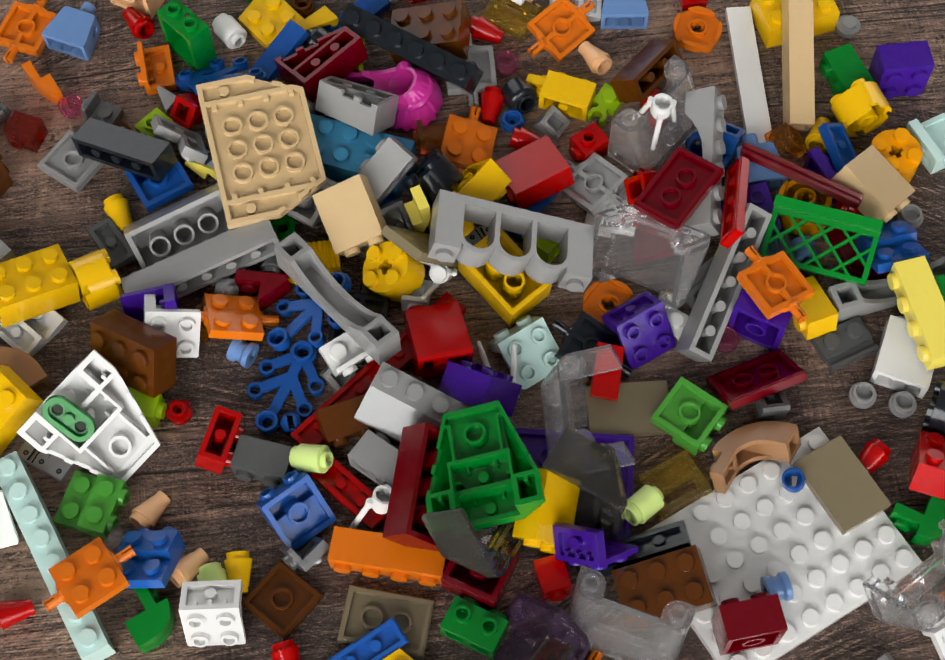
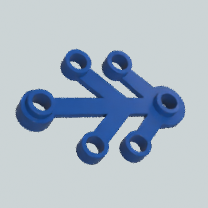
(187, 79)
(310, 310)
(288, 383)

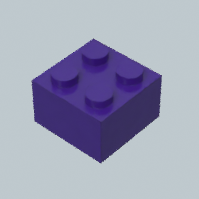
(902, 68)
(754, 326)
(479, 385)

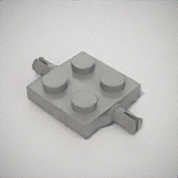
(484, 59)
(595, 184)

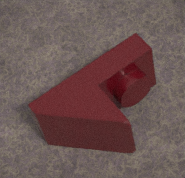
(268, 285)

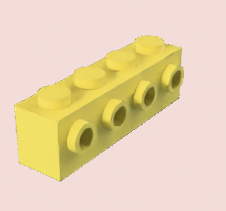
(923, 308)

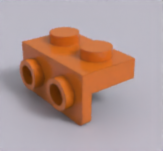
(155, 68)

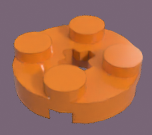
(697, 41)
(605, 292)

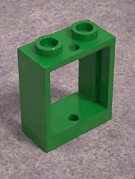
(186, 36)

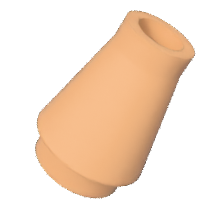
(596, 59)
(149, 511)
(188, 567)

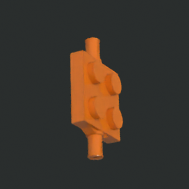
(561, 28)
(23, 29)
(467, 139)
(775, 284)
(235, 317)
(88, 577)

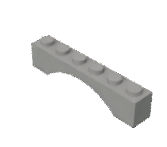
(706, 112)
(861, 300)
(364, 326)

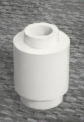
(229, 31)

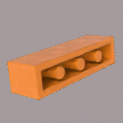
(377, 556)

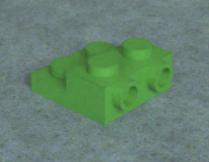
(690, 416)
(92, 504)

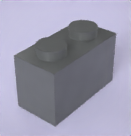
(261, 461)

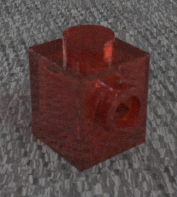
(25, 131)

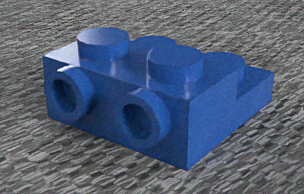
(155, 193)
(895, 244)
(295, 509)
(155, 556)

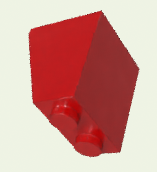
(436, 336)

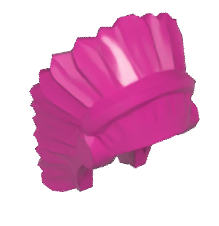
(417, 91)

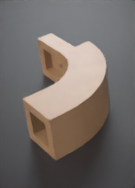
(26, 368)
(749, 444)

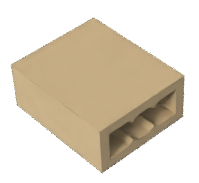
(879, 183)
(350, 215)

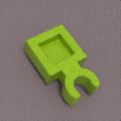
(603, 104)

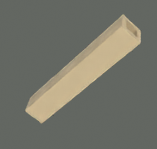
(798, 64)

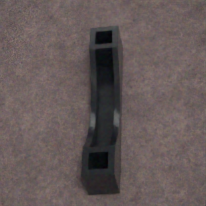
(411, 48)

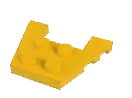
(268, 17)

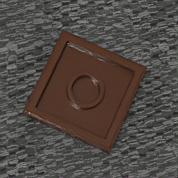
(282, 600)

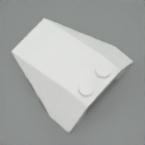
(121, 432)

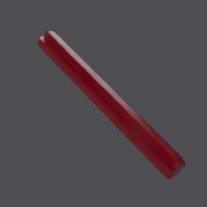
(801, 175)

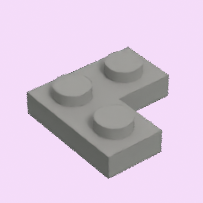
(188, 141)

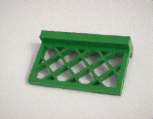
(827, 217)

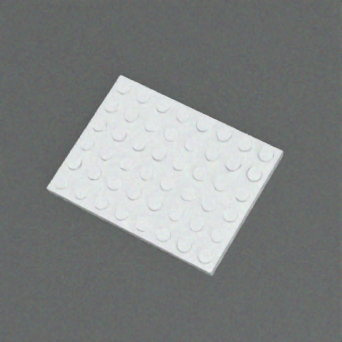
(768, 530)

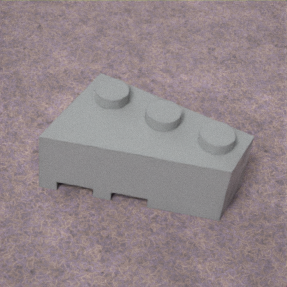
(356, 104)

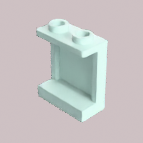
(932, 141)

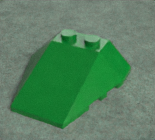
(483, 468)

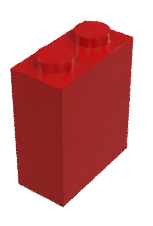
(535, 173)

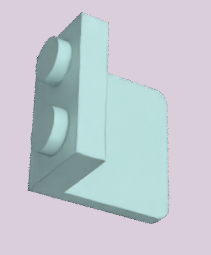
(534, 349)

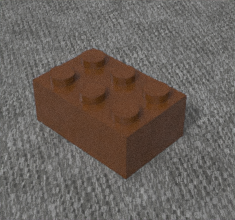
(440, 24)
(137, 350)
(664, 579)

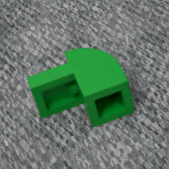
(922, 525)
(155, 623)

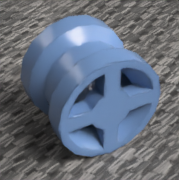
(803, 253)
(242, 352)
(778, 585)

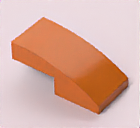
(44, 85)

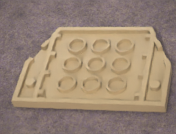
(260, 147)

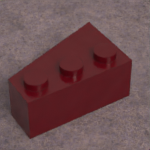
(333, 55)

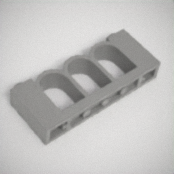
(449, 243)

